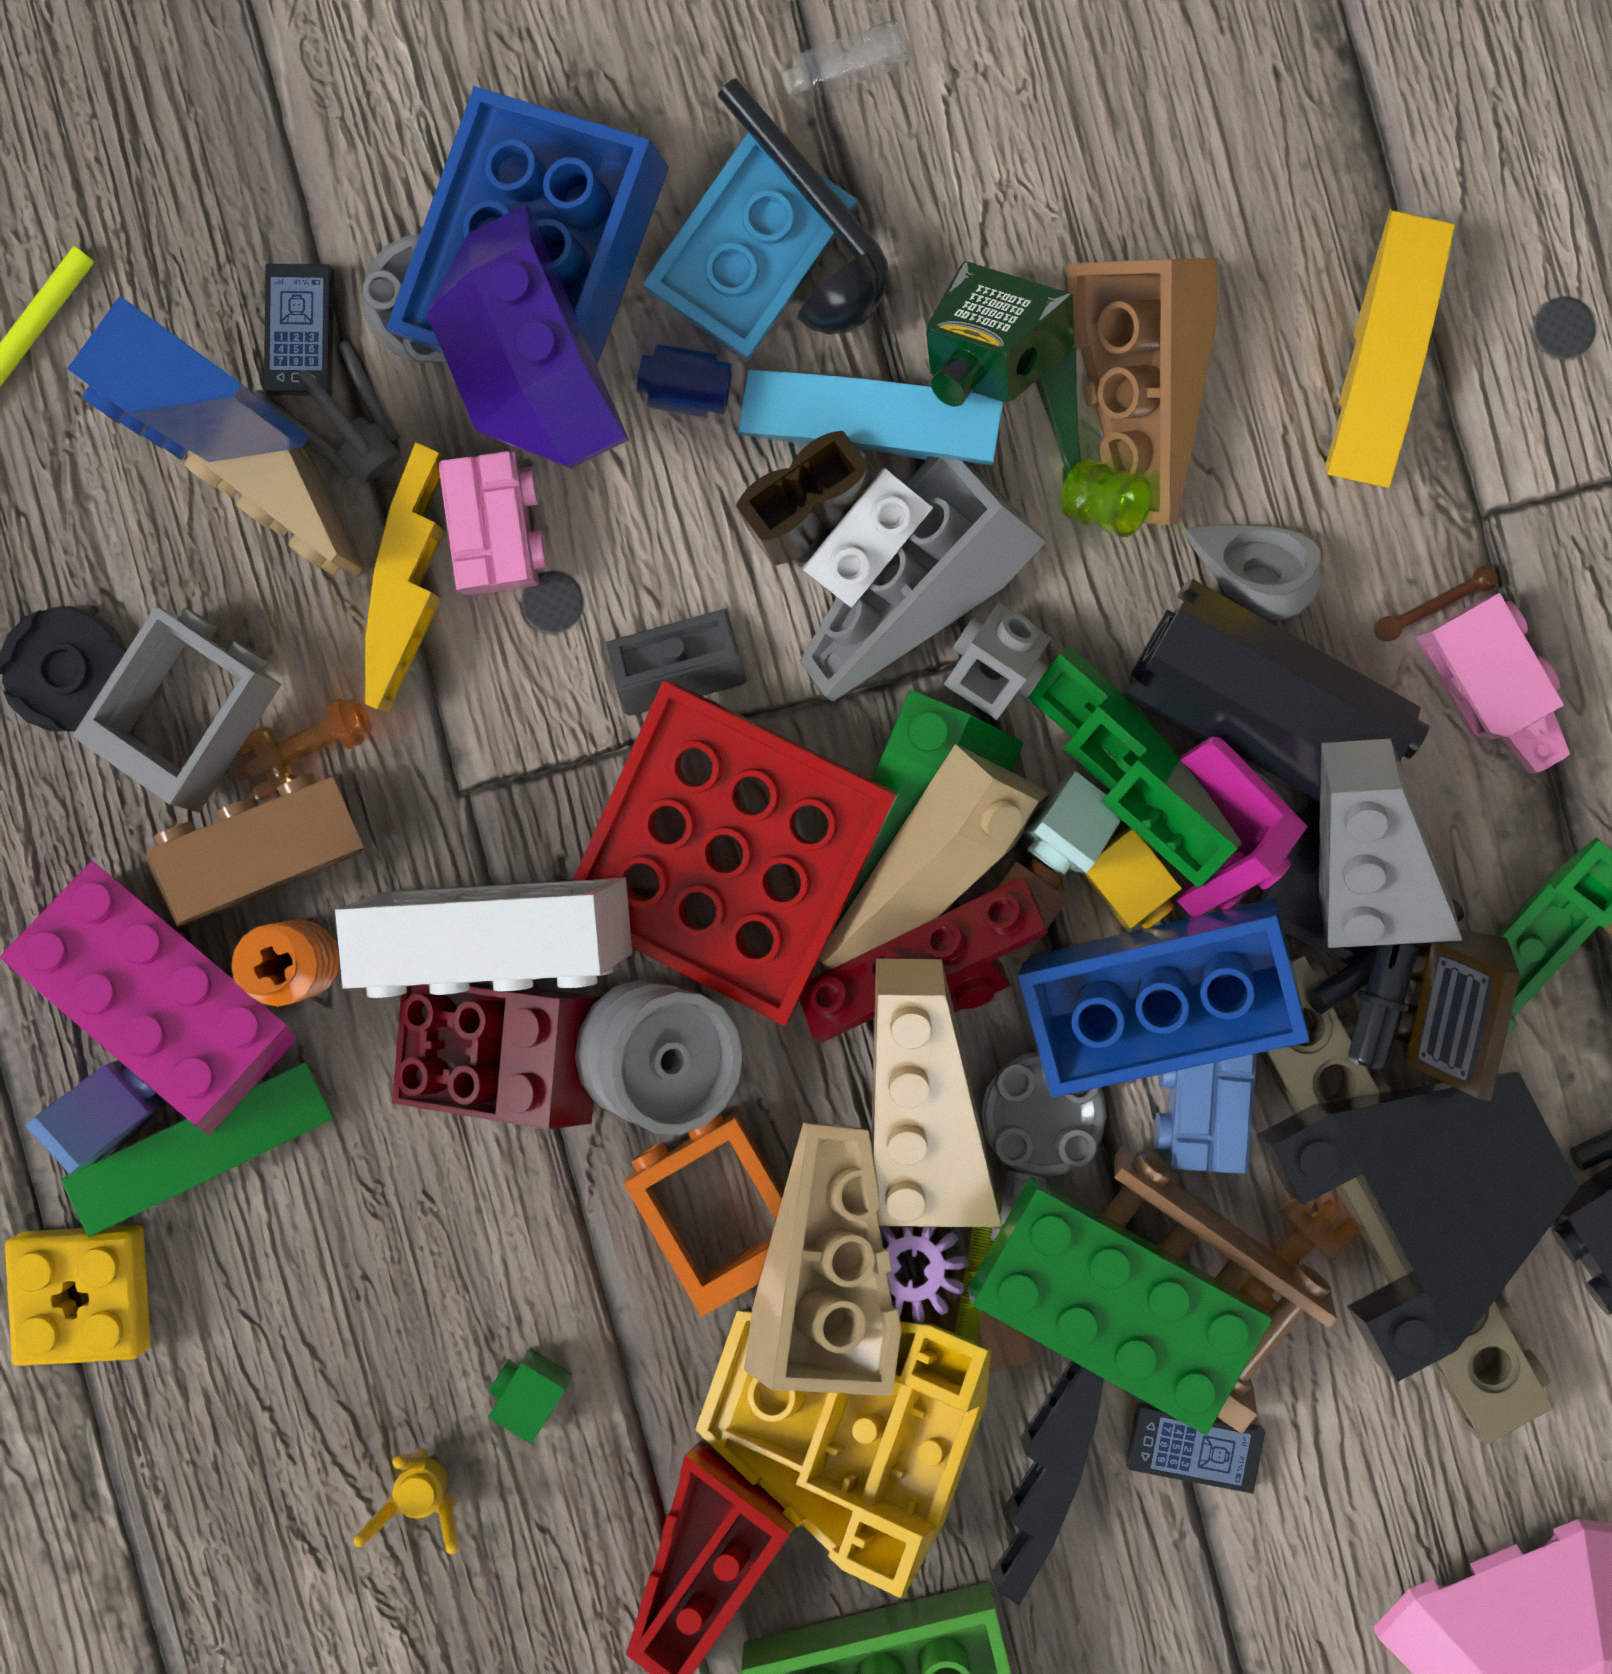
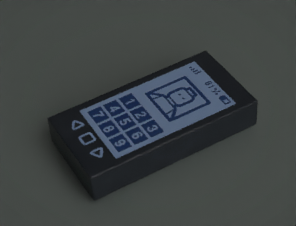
(298, 327)
(1177, 1451)

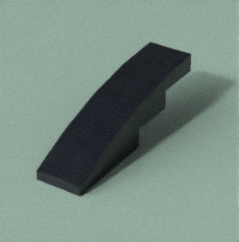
(1059, 1446)

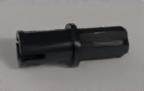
(1382, 1005)

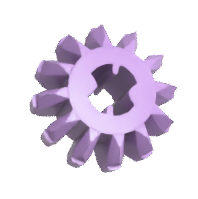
(933, 1271)

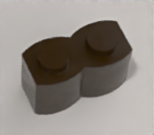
(796, 504)

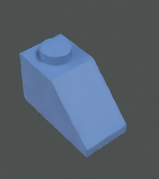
(95, 1116)

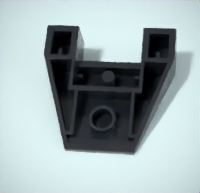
(1456, 1190)

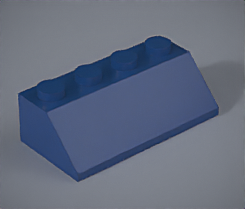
(174, 393)
(1163, 998)

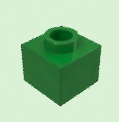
(527, 1394)

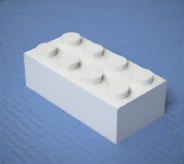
(484, 936)

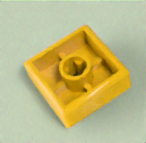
(50, 1325)

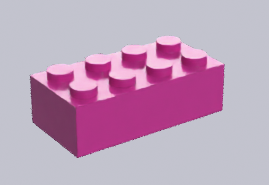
(149, 997)

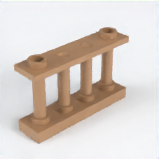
(1300, 1287)

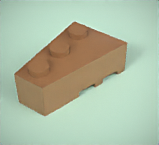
(251, 849)

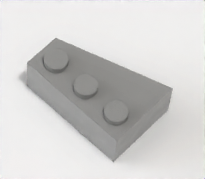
(1375, 855)

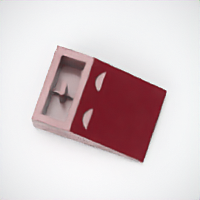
(493, 1055)

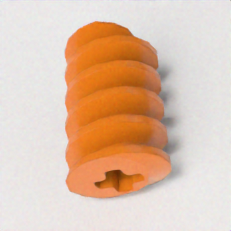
(261, 966)

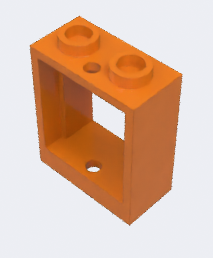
(658, 1162)

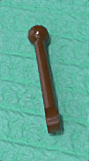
(1390, 628)

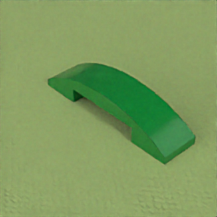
(1559, 919)

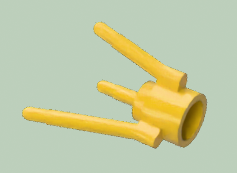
(417, 1494)

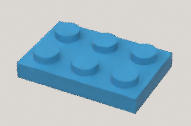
(743, 251)

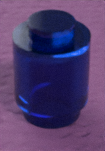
(685, 381)

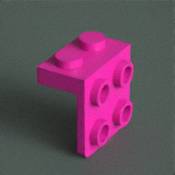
(1256, 816)

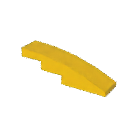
(1389, 348)
(398, 605)

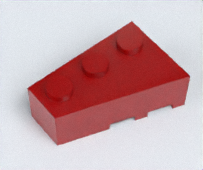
(707, 1563)

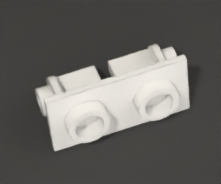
(867, 537)

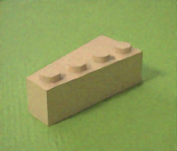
(924, 1111)

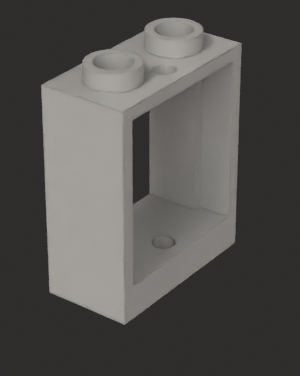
(135, 681)

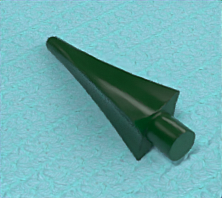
(1059, 398)

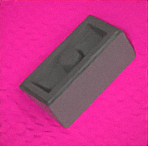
(690, 652)

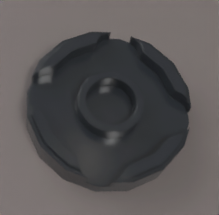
(58, 665)

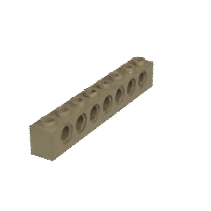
(1487, 1401)

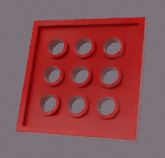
(795, 779)

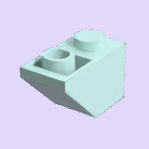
(1071, 826)

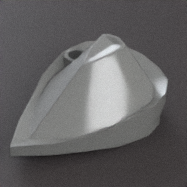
(1261, 566)

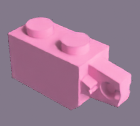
(1499, 680)

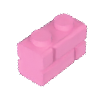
(491, 524)

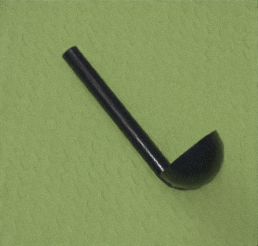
(857, 287)

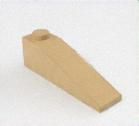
(946, 844)
(824, 1288)

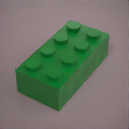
(1118, 1305)

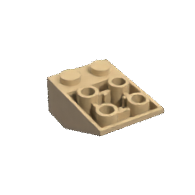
(285, 495)

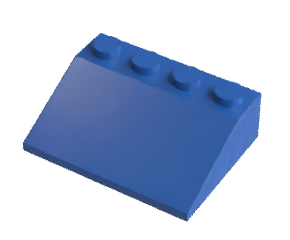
(583, 185)

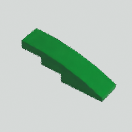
(1140, 769)
(187, 1156)

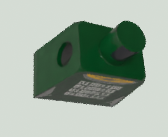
(996, 334)

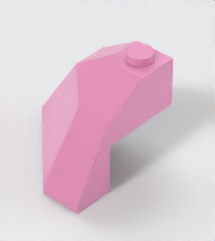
(1515, 1612)

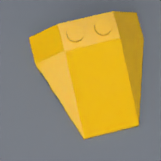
(857, 1468)

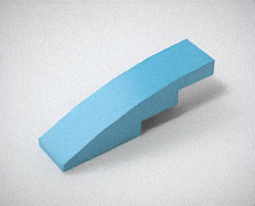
(871, 413)

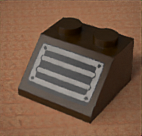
(1460, 1011)

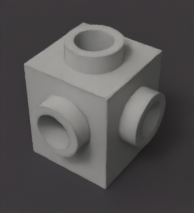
(998, 660)

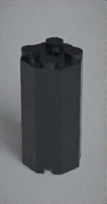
(1263, 691)

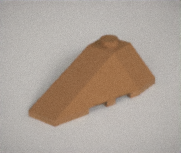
(1147, 359)

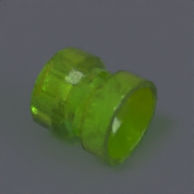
(1112, 499)

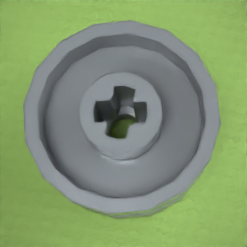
(659, 1056)

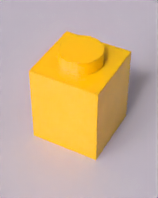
(1132, 881)

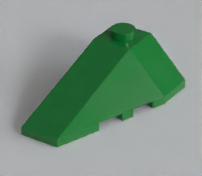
(915, 752)

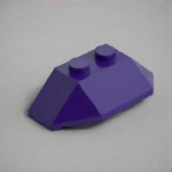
(521, 347)

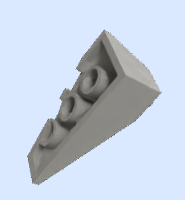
(941, 572)

